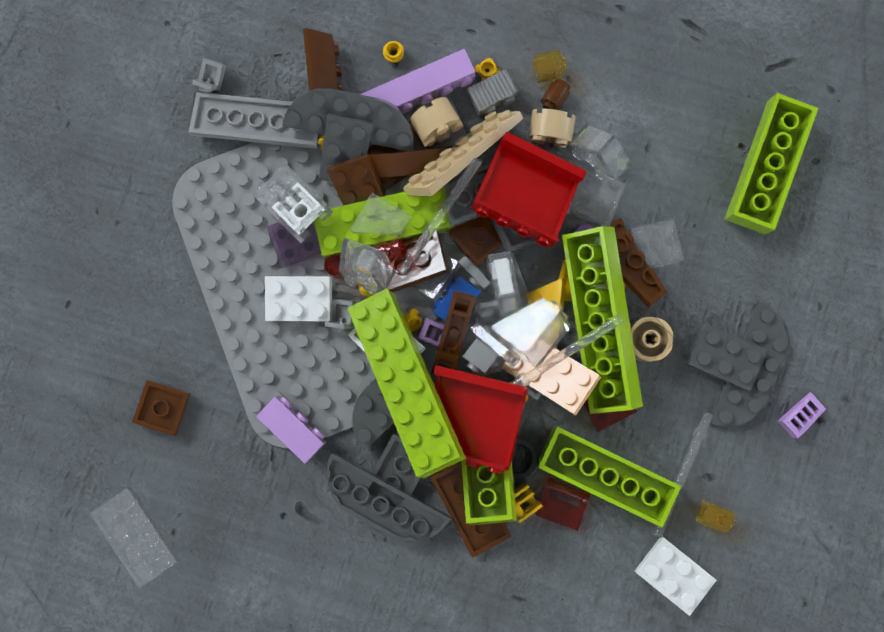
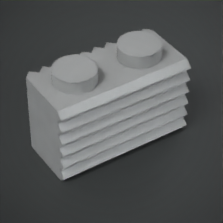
(492, 93)

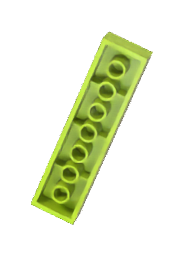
(597, 298)
(406, 384)

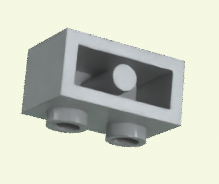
(480, 357)

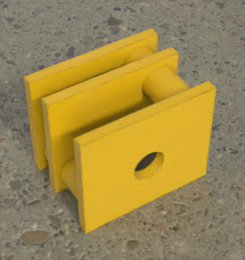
(527, 494)

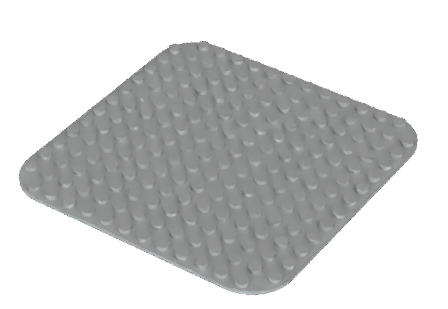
(233, 253)

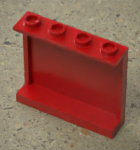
(527, 190)
(483, 415)

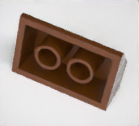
(321, 60)

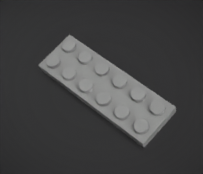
(246, 120)

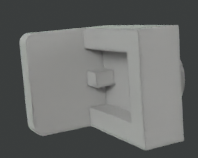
(210, 76)
(340, 316)

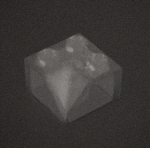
(365, 266)

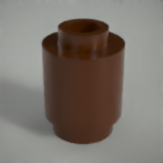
(556, 95)

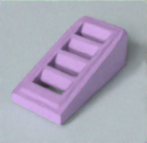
(423, 330)
(791, 429)

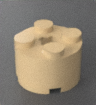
(436, 122)
(551, 127)
(660, 342)

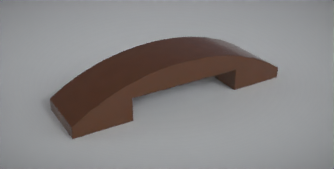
(404, 162)
(454, 330)

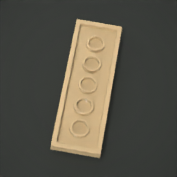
(462, 153)

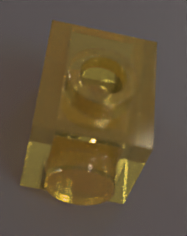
(549, 66)
(715, 517)

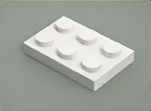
(298, 298)
(675, 575)

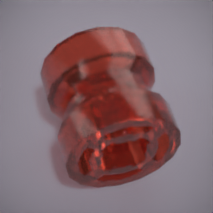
(395, 250)
(332, 266)

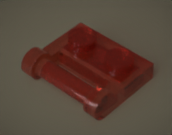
(561, 511)

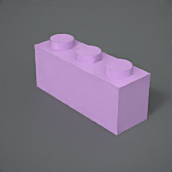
(292, 428)

